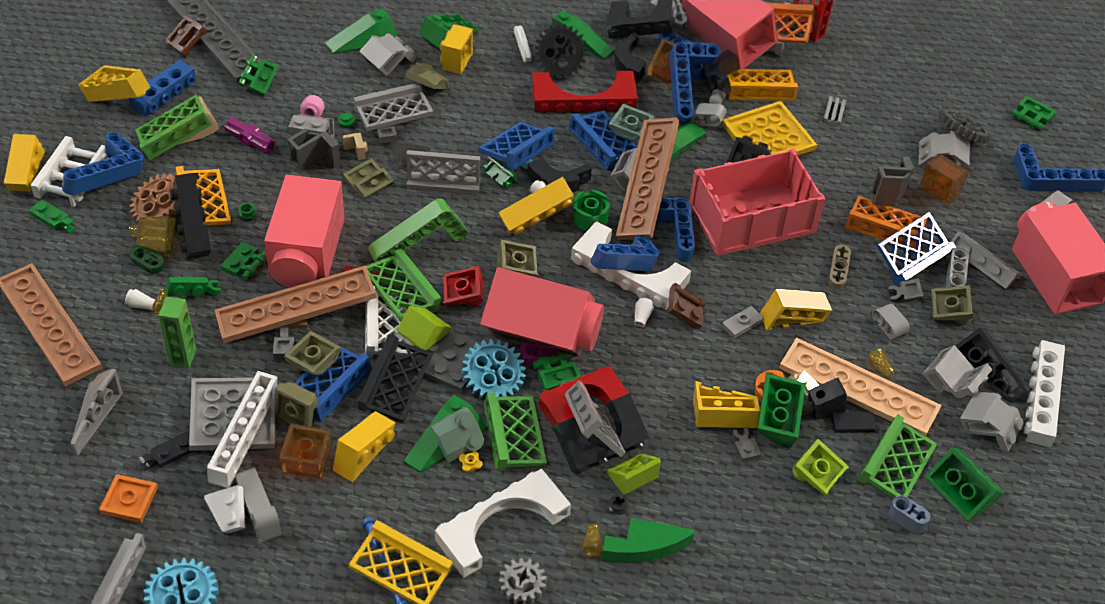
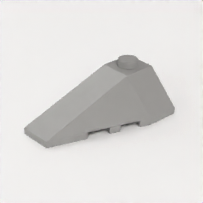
(97, 403)

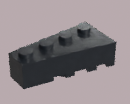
(190, 216)

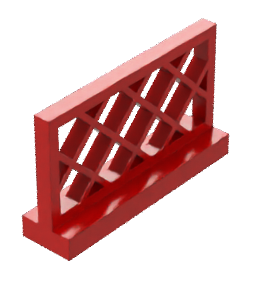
(822, 17)

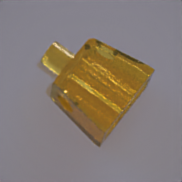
(154, 233)

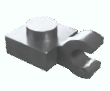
(283, 343)

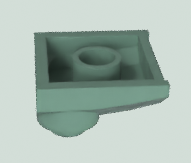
(629, 122)
(458, 434)

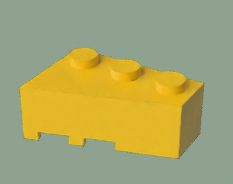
(723, 408)
(362, 444)

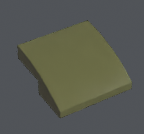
(367, 178)

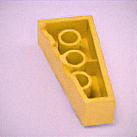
(114, 83)
(537, 206)

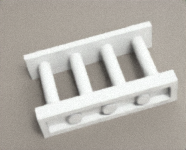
(59, 160)

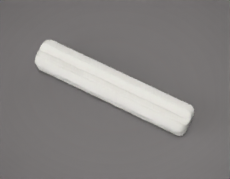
(523, 44)

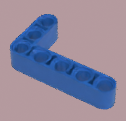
(683, 75)
(123, 163)
(1053, 179)

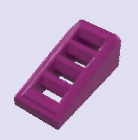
(531, 348)

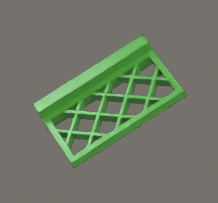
(179, 131)
(414, 280)
(498, 436)
(881, 453)

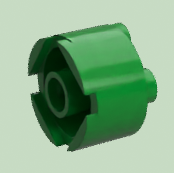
(590, 208)

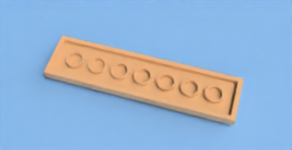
(862, 386)

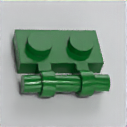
(261, 81)
(1034, 109)
(240, 258)
(554, 377)

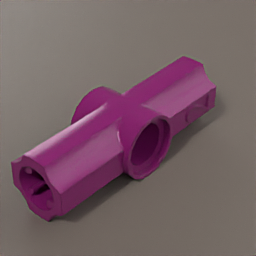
(250, 135)

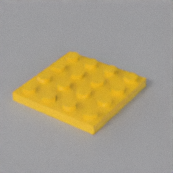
(773, 126)

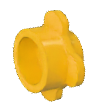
(470, 466)

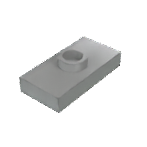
(742, 322)

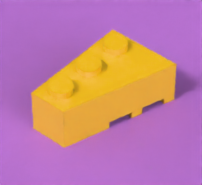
(23, 162)
(794, 307)

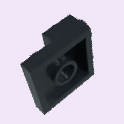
(746, 149)

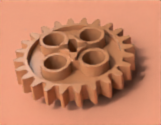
(153, 198)

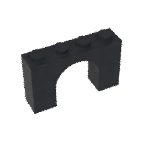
(659, 22)
(582, 453)

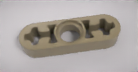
(836, 260)

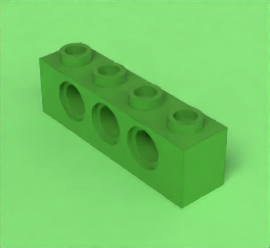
(177, 332)

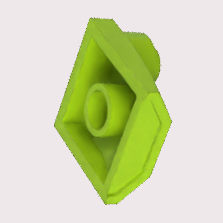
(819, 467)

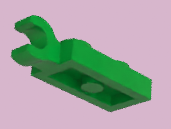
(51, 216)
(191, 286)

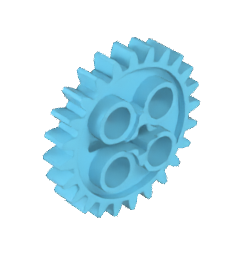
(510, 366)
(203, 586)

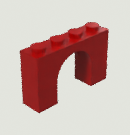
(600, 383)

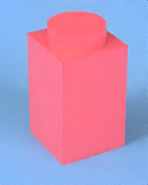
(734, 25)
(304, 230)
(1062, 256)
(542, 312)

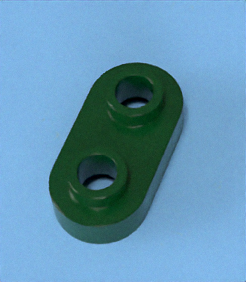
(150, 260)

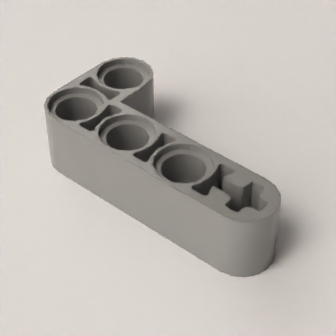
(258, 506)

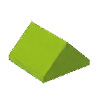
(422, 327)
(635, 472)

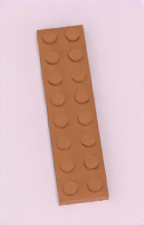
(647, 178)
(295, 304)
(49, 325)

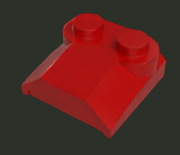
(464, 287)

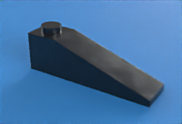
(981, 349)

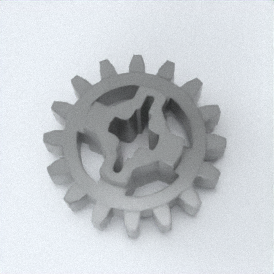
(529, 588)

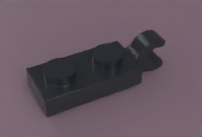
(167, 452)

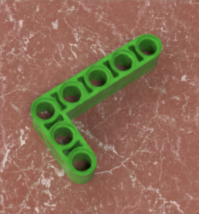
(416, 228)

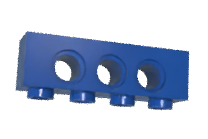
(164, 87)

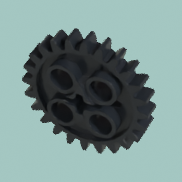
(572, 61)

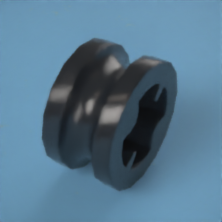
(618, 510)

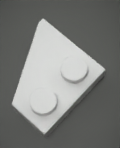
(228, 508)

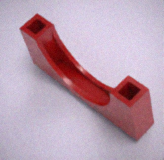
(550, 98)

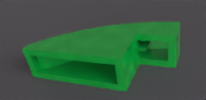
(646, 542)

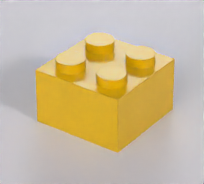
(456, 49)

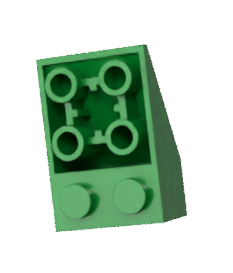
(436, 26)

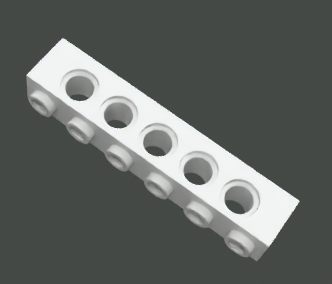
(1045, 393)
(242, 430)

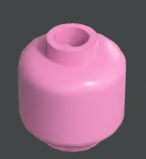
(312, 106)

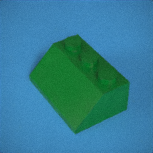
(781, 409)
(964, 484)

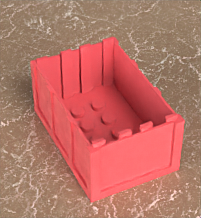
(755, 202)

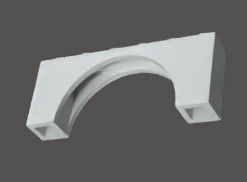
(648, 286)
(532, 493)

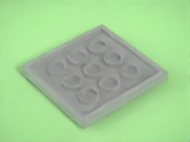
(213, 408)

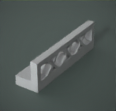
(987, 261)
(120, 571)

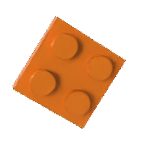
(128, 498)

